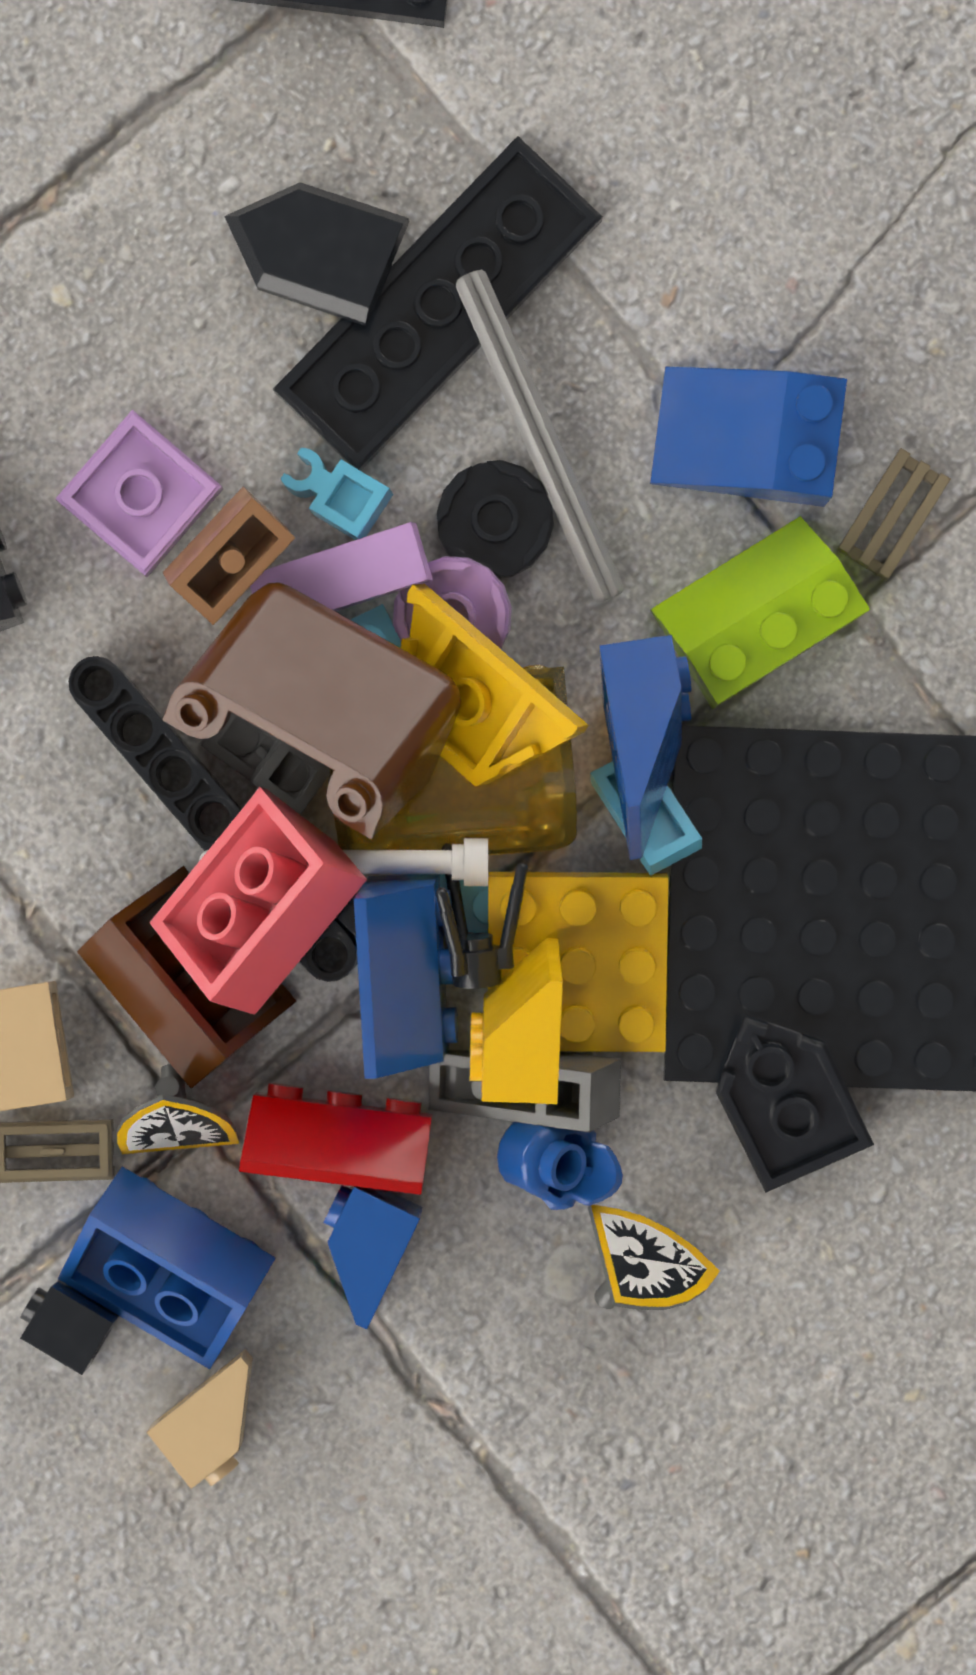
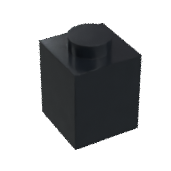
(67, 1325)

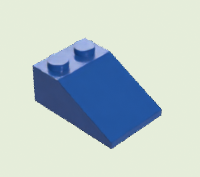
(749, 433)
(644, 713)

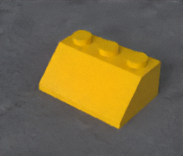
(520, 1030)

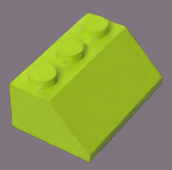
(760, 610)

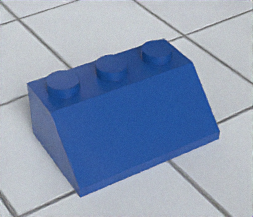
(402, 974)
(165, 1267)

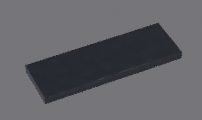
(375, 377)

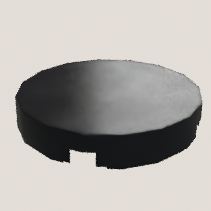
(496, 517)

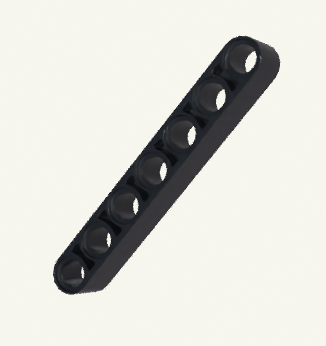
(149, 761)

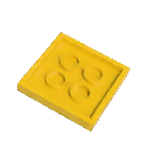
(609, 949)

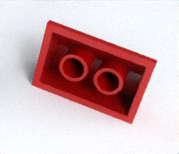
(337, 1139)

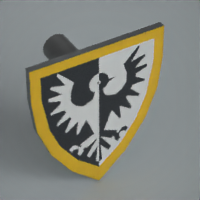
(173, 1121)
(646, 1263)

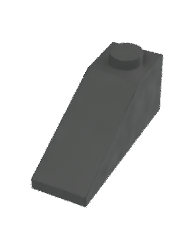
(585, 1093)

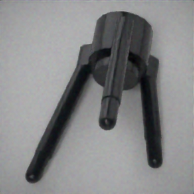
(473, 956)

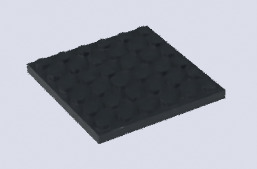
(827, 901)

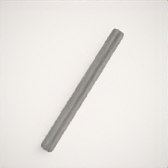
(539, 435)

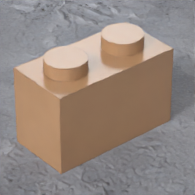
(228, 555)

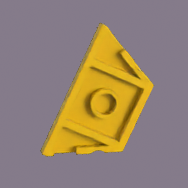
(503, 709)

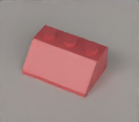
(256, 903)

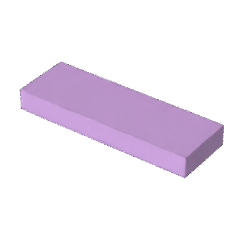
(356, 569)

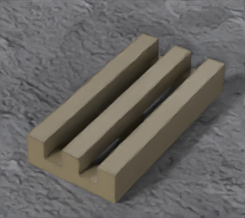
(919, 472)
(104, 1149)

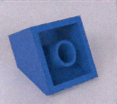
(368, 1243)

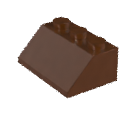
(162, 995)

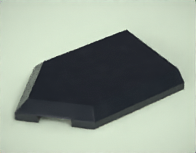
(319, 249)
(788, 1103)

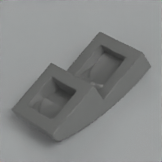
(268, 762)

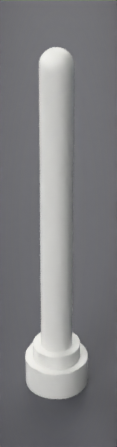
(464, 861)

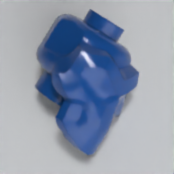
(558, 1165)

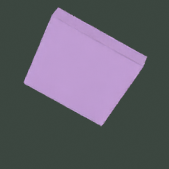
(139, 493)

